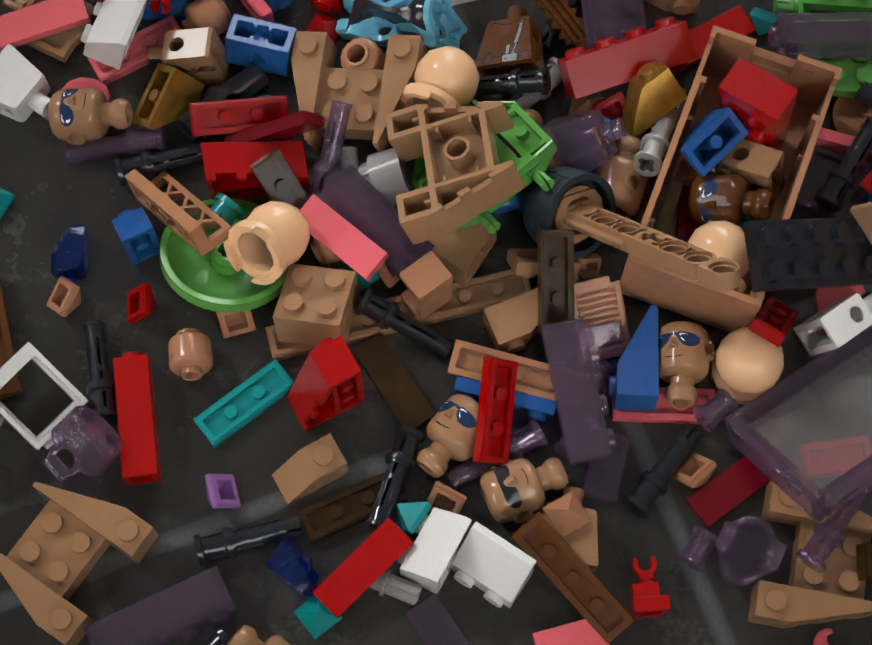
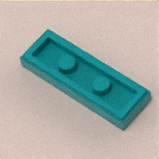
(244, 403)

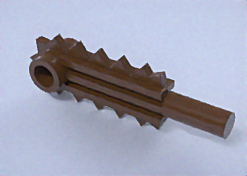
(564, 20)

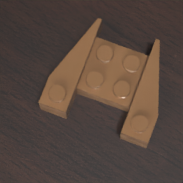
(368, 90)
(458, 162)
(62, 551)
(809, 593)

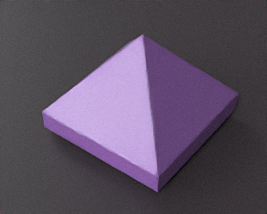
(222, 491)

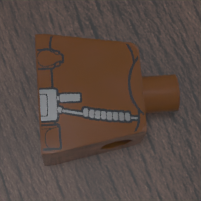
(510, 44)

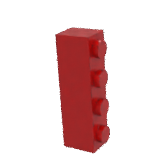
(619, 60)

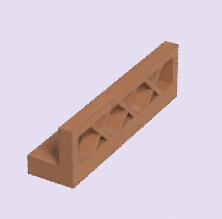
(178, 217)
(531, 378)

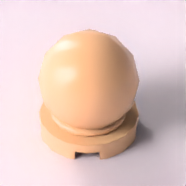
(442, 78)
(268, 241)
(724, 241)
(746, 365)

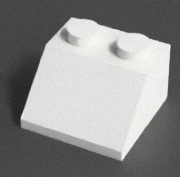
(112, 30)
(434, 549)
(492, 566)

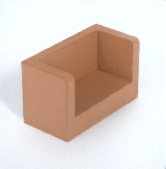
(428, 286)

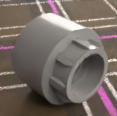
(388, 174)

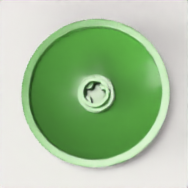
(211, 279)

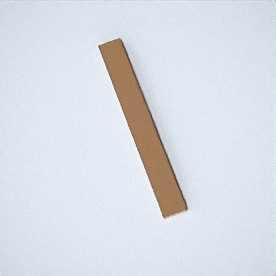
(477, 295)

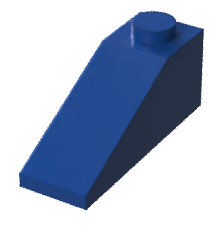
(637, 371)

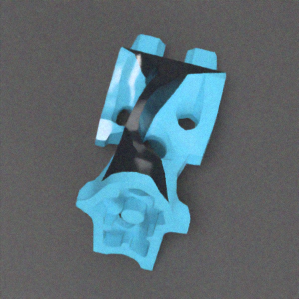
(379, 18)

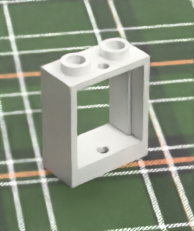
(11, 367)

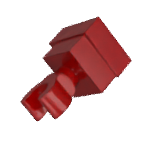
(645, 595)

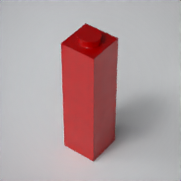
(137, 418)

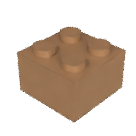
(316, 304)

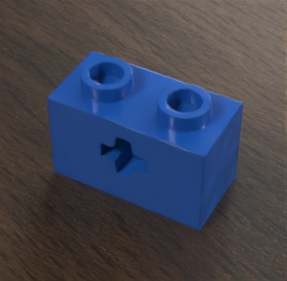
(259, 43)

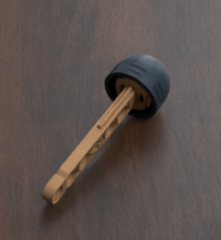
(578, 206)

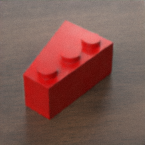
(759, 102)
(228, 165)
(326, 384)

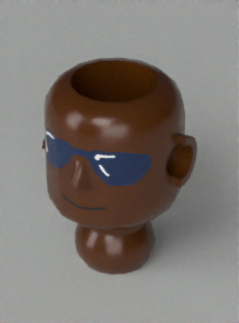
(728, 198)

